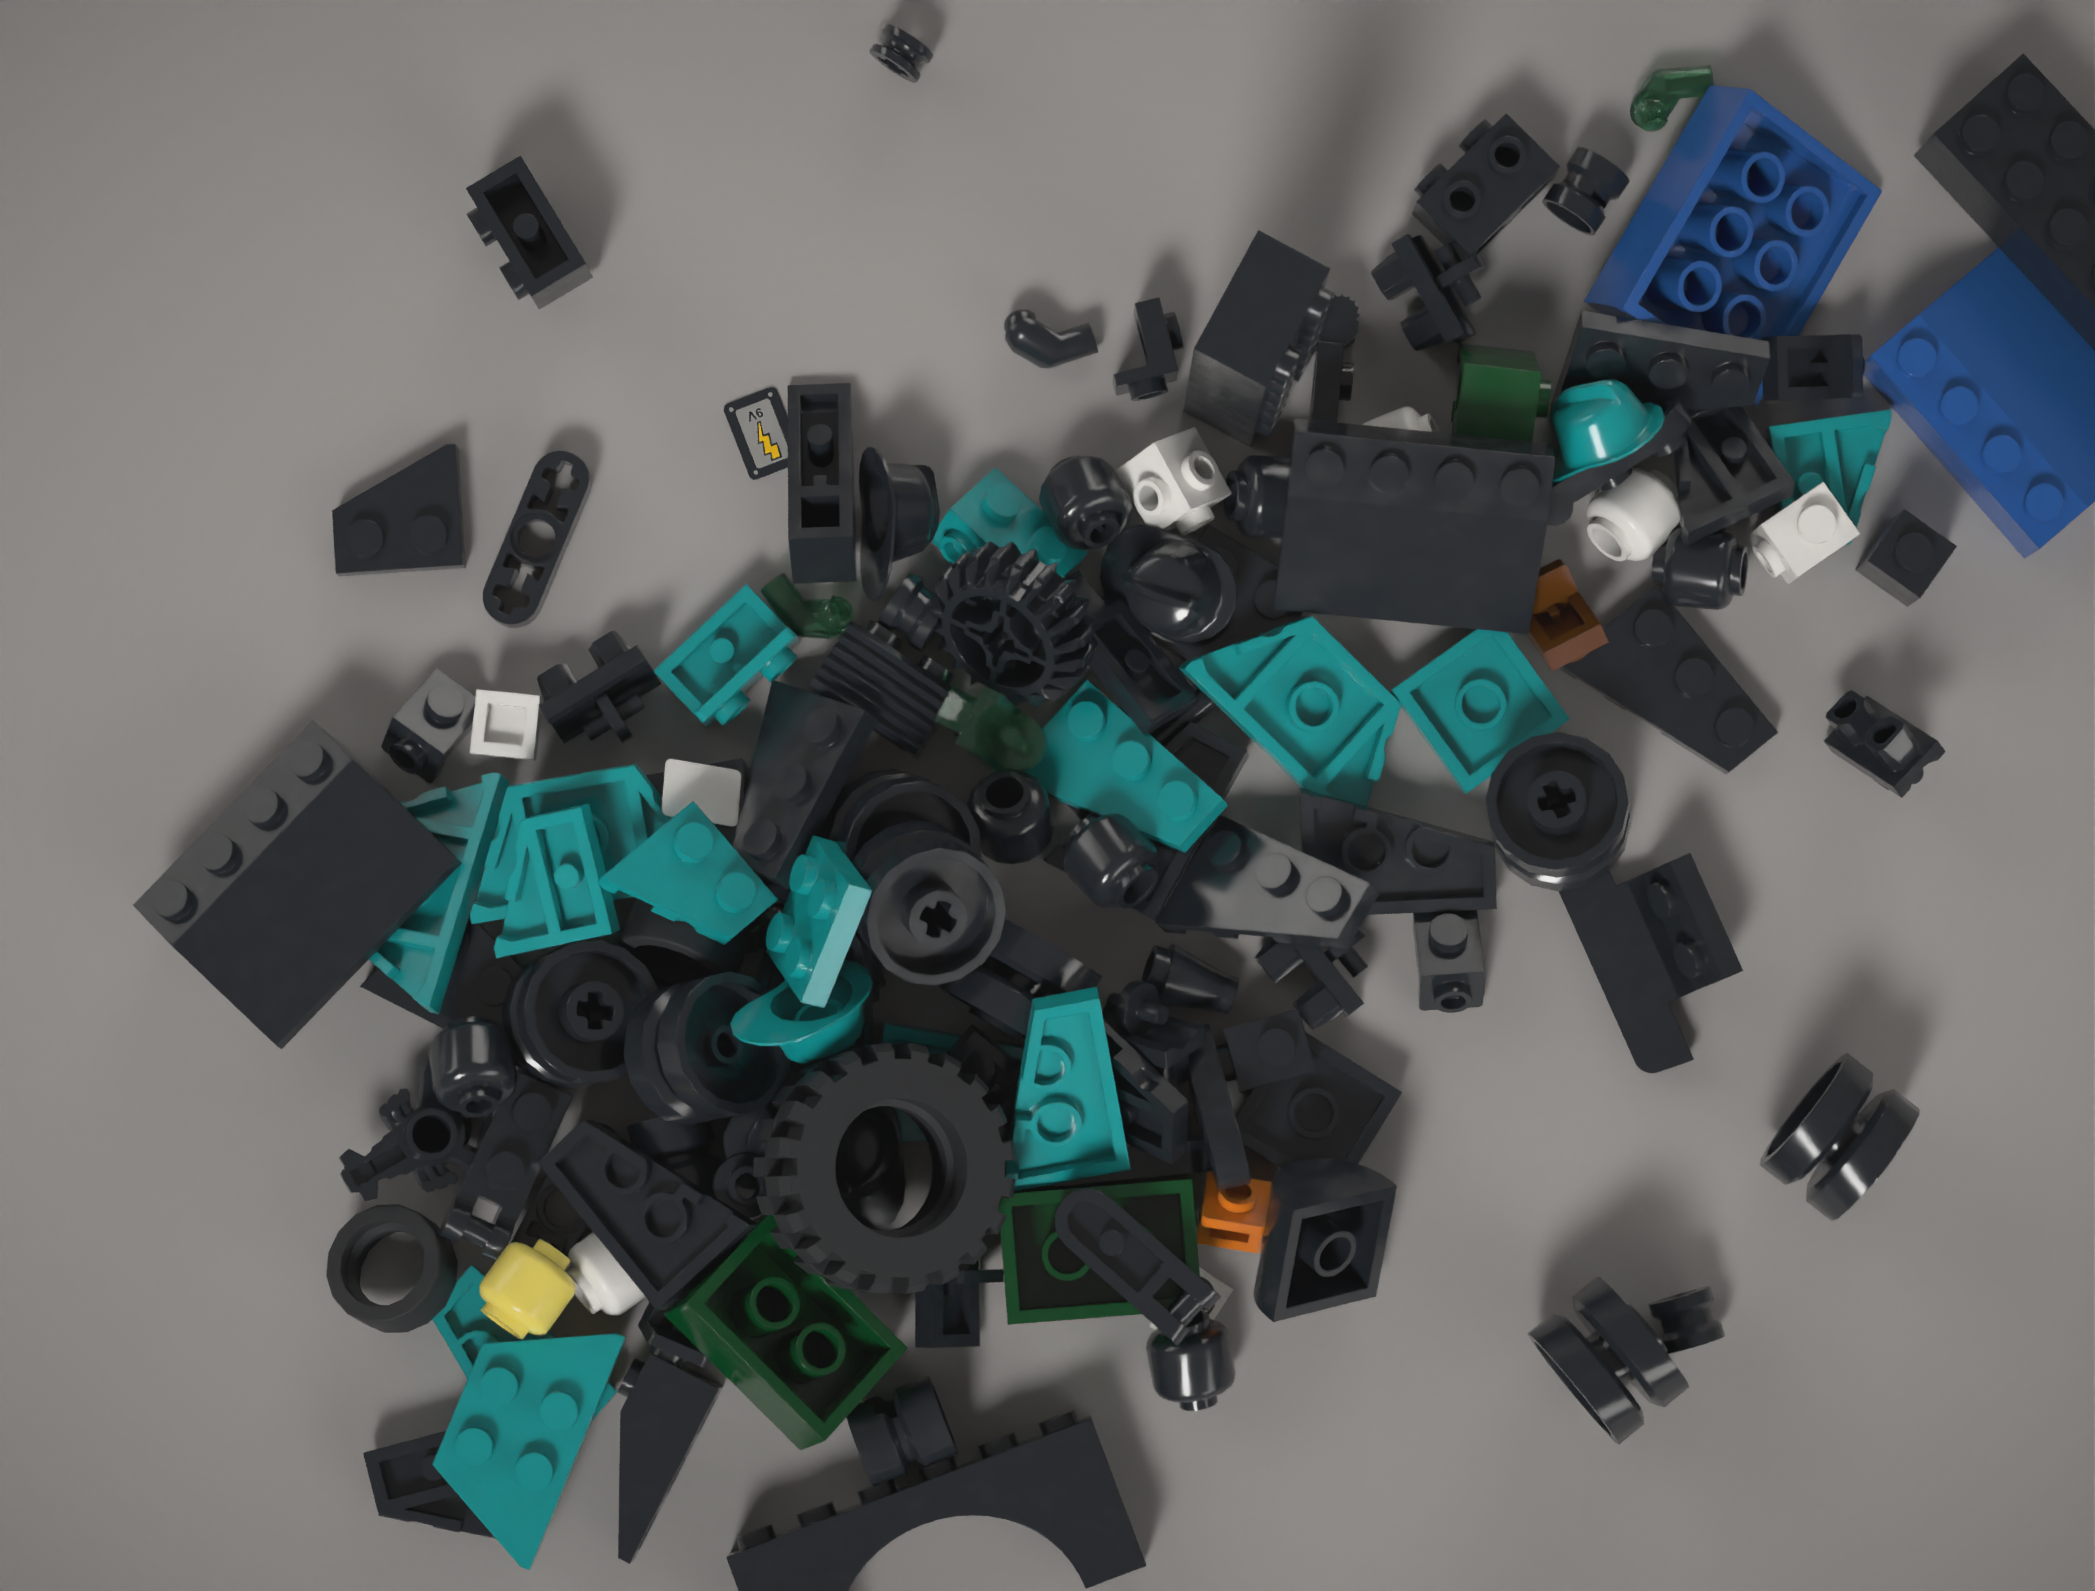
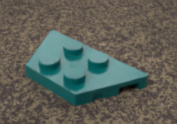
(1304, 705)
(623, 810)
(427, 944)
(523, 1431)

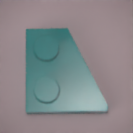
(1834, 452)
(692, 877)
(555, 884)

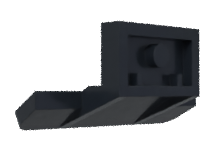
(1649, 947)

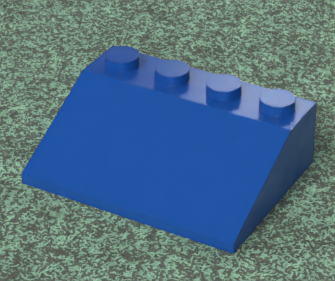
(1737, 226)
(1999, 399)

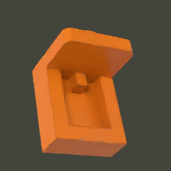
(1233, 1216)

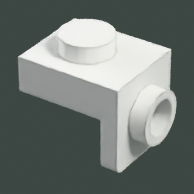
(1803, 534)

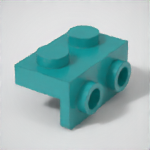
(1001, 514)
(728, 658)

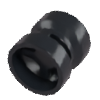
(1586, 191)

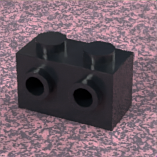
(1485, 187)
(529, 232)

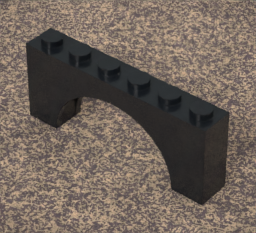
(1045, 1483)

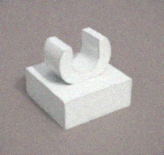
(506, 725)

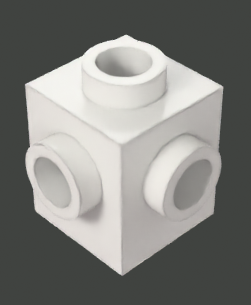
(1175, 483)

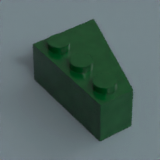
(1499, 393)

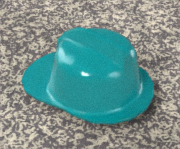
(1600, 426)
(805, 1030)

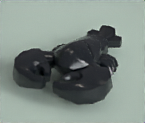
(418, 1142)

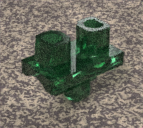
(993, 730)

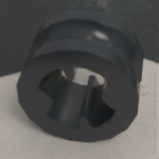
(901, 53)

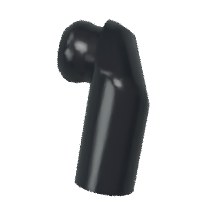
(1042, 344)

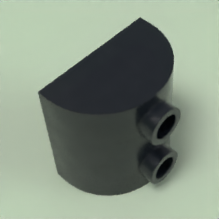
(1322, 1237)

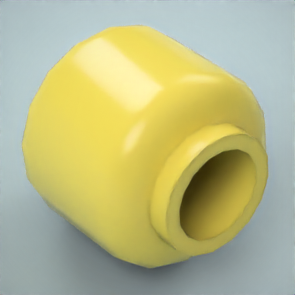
(527, 1288)

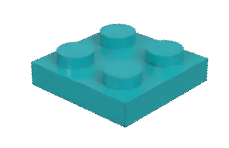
(1478, 705)
(817, 920)

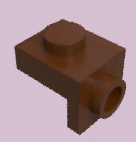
(1561, 620)

